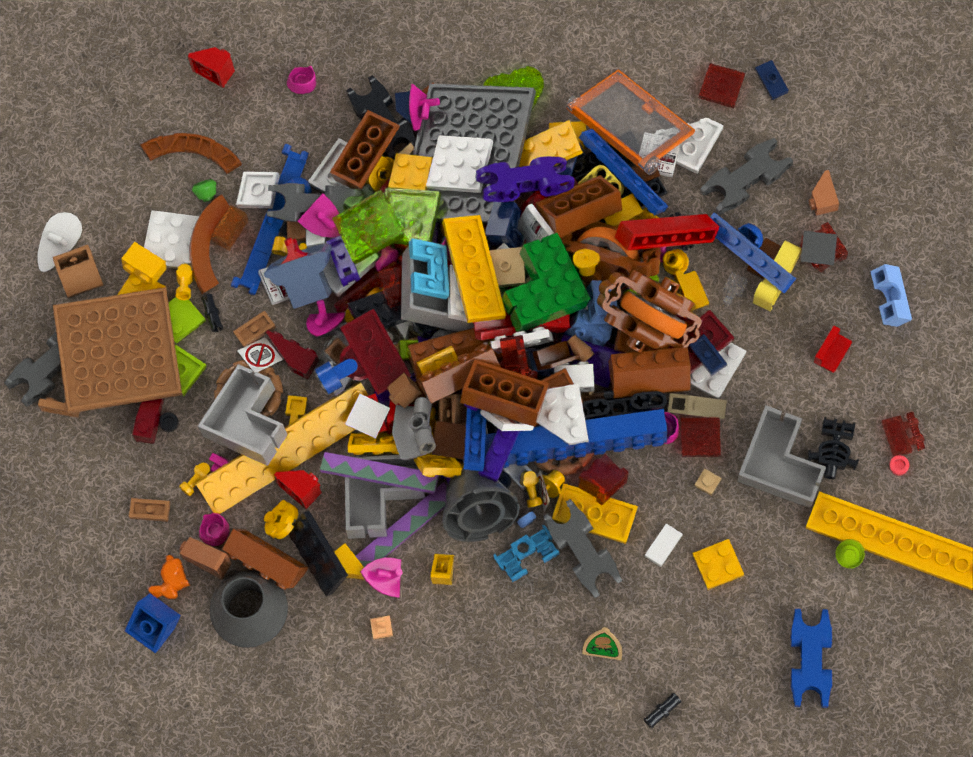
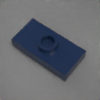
(771, 80)
(708, 355)

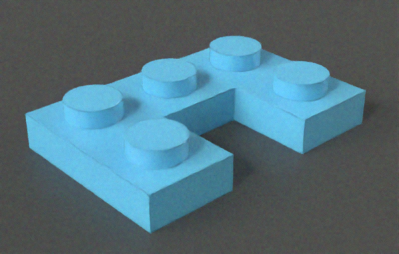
(436, 282)

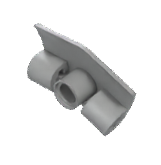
(412, 429)

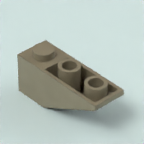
(696, 406)

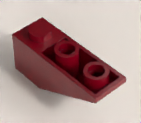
(298, 359)

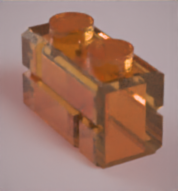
(229, 228)

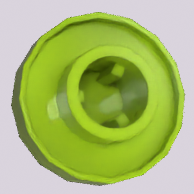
(850, 553)

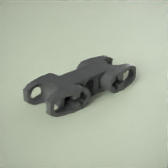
(734, 184)
(299, 202)
(37, 373)
(591, 562)

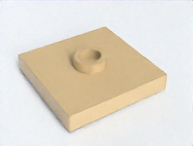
(508, 267)

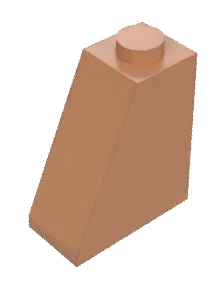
(205, 557)

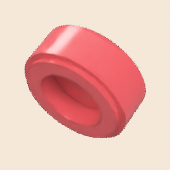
(899, 465)

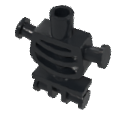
(832, 461)

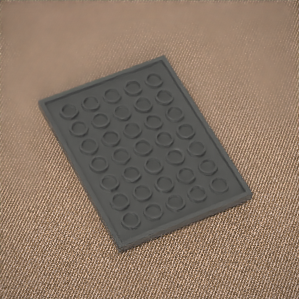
(476, 113)

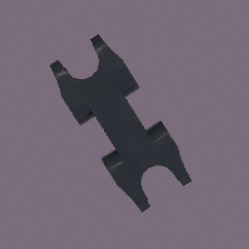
(377, 102)
(637, 403)

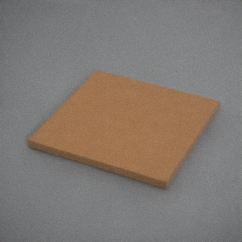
(117, 350)

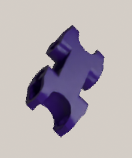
(511, 182)

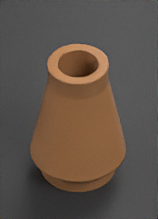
(581, 348)

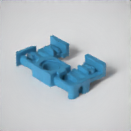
(510, 561)

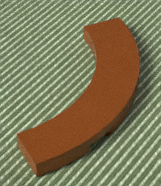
(192, 144)
(200, 243)

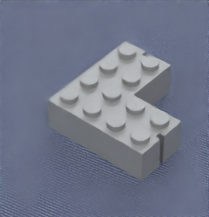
(421, 307)
(236, 417)
(773, 468)
(367, 500)

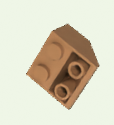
(78, 271)
(451, 410)

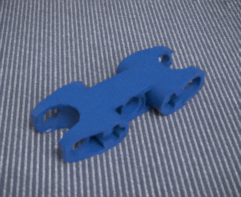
(811, 674)

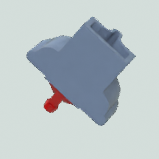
(302, 273)

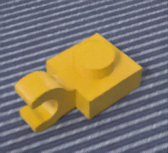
(296, 407)

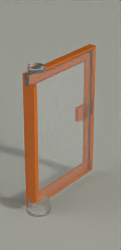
(630, 120)

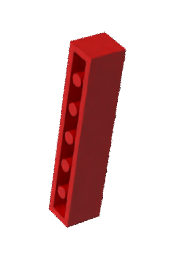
(666, 232)

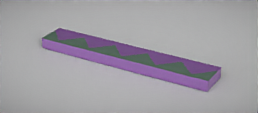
(378, 472)
(405, 526)

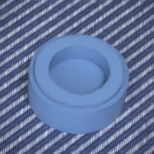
(527, 519)

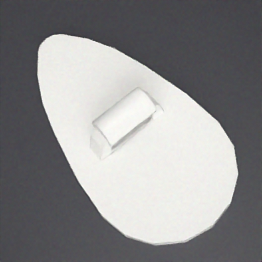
(58, 238)

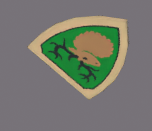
(603, 644)

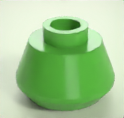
(205, 190)

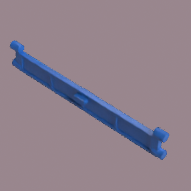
(270, 227)

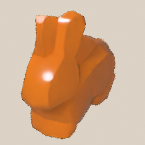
(173, 579)

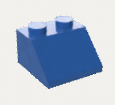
(152, 622)

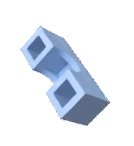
(890, 282)

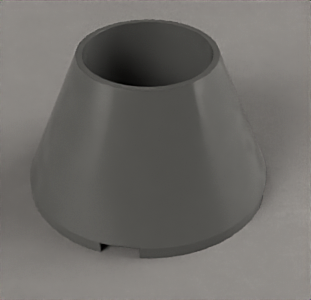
(477, 507)
(257, 628)

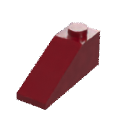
(147, 421)

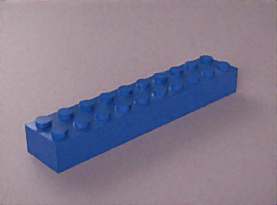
(603, 434)

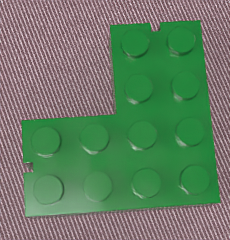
(553, 289)

